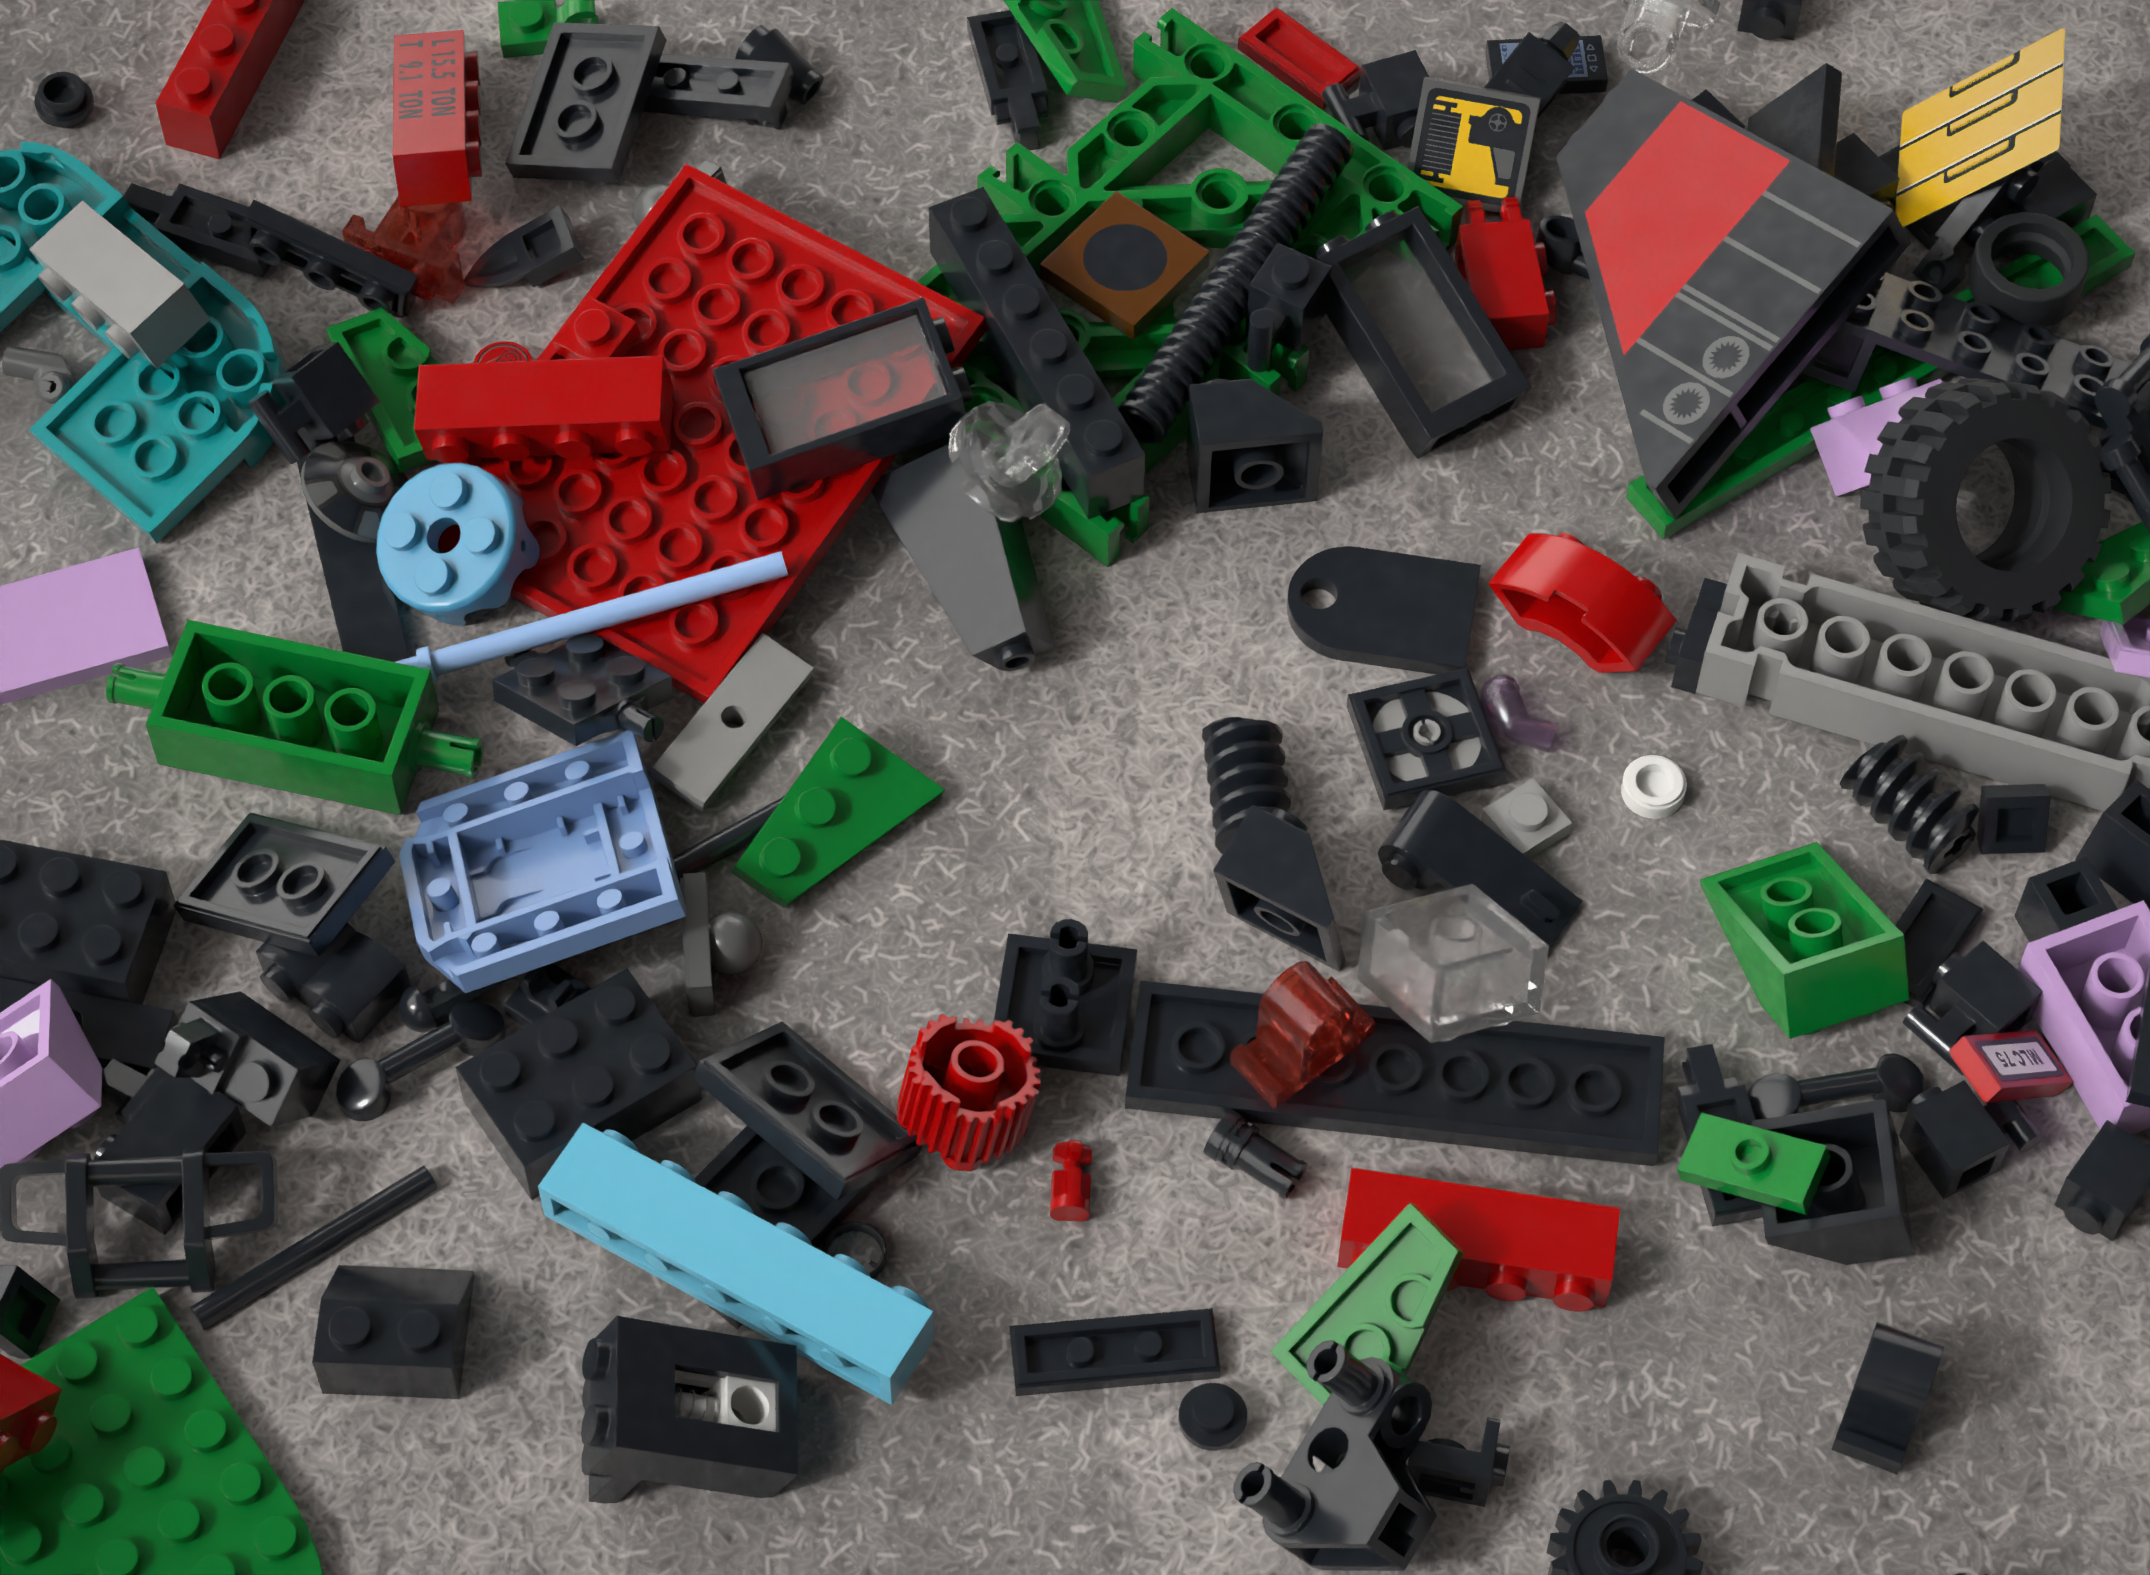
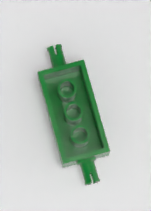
(294, 717)

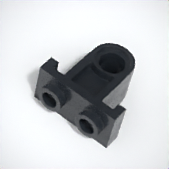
(1887, 1397)

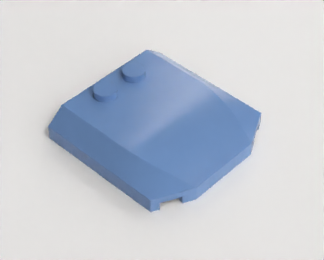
(540, 864)

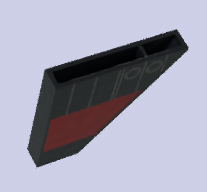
(1711, 270)

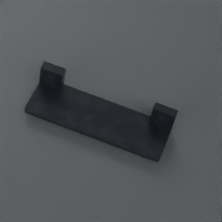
(1967, 342)

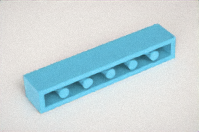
(738, 1261)

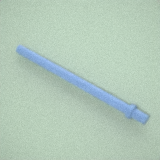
(599, 616)

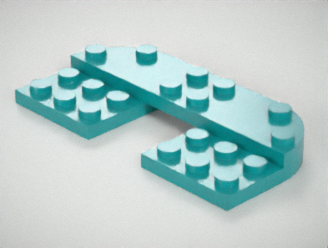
(131, 430)

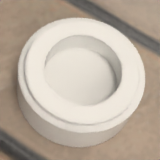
(1653, 786)

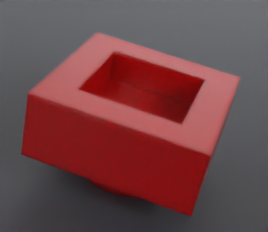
(596, 332)

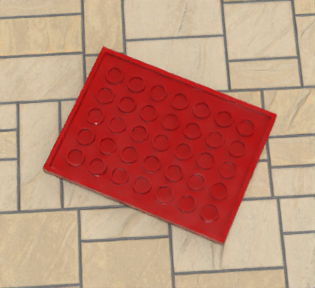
(708, 286)

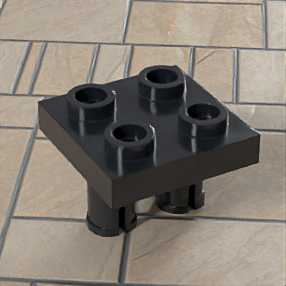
(1068, 997)

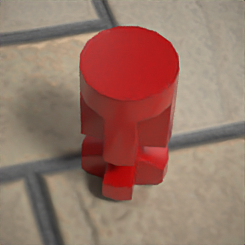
(1071, 1186)

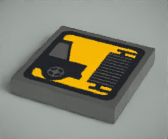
(1473, 141)

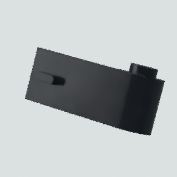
(1455, 848)

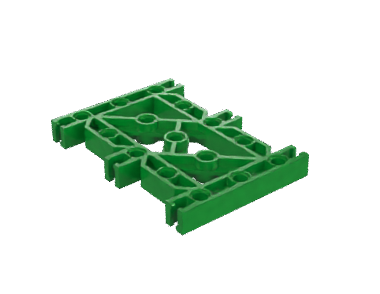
(1186, 89)

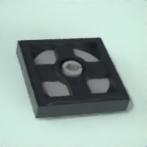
(1426, 738)

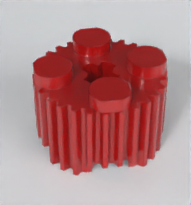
(969, 1090)

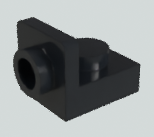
(1457, 1474)

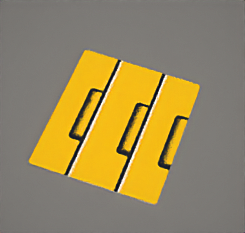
(1981, 129)

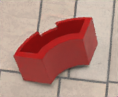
(1583, 601)

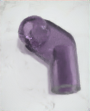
(1509, 715)

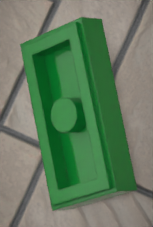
(1754, 1163)

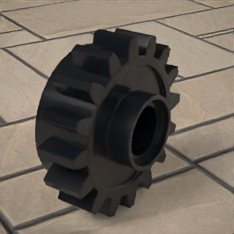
(1627, 1524)

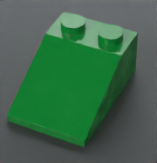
(1809, 940)

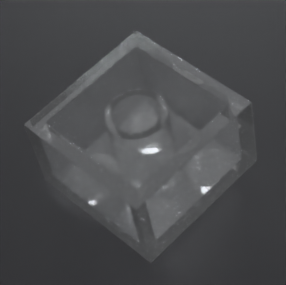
(1452, 963)

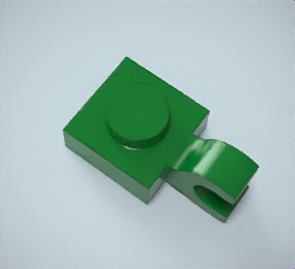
(528, 23)

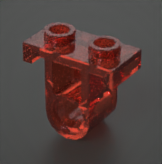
(419, 241)
(1300, 1033)

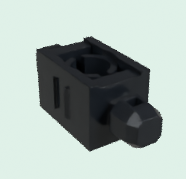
(1538, 65)

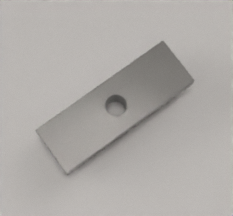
(750, 696)

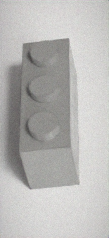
(117, 286)

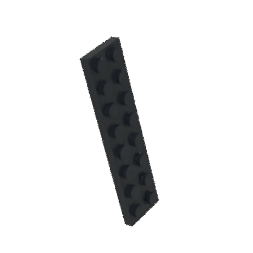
(1487, 1088)

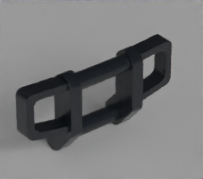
(189, 1169)

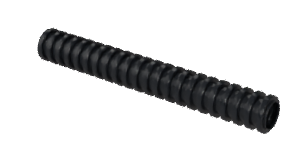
(1223, 297)

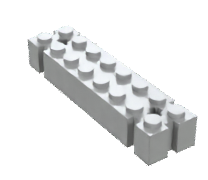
(1942, 680)

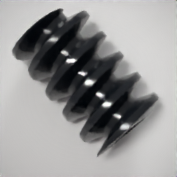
(1243, 772)
(1911, 803)

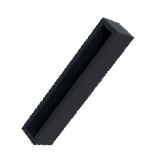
(1037, 349)

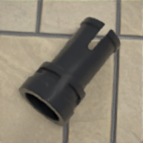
(1242, 1147)

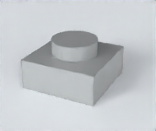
(1527, 819)

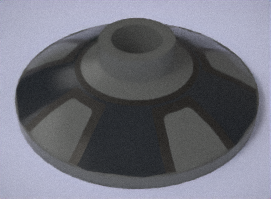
(350, 487)

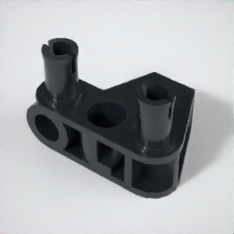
(1365, 1501)

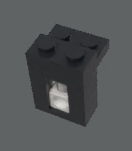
(665, 1414)

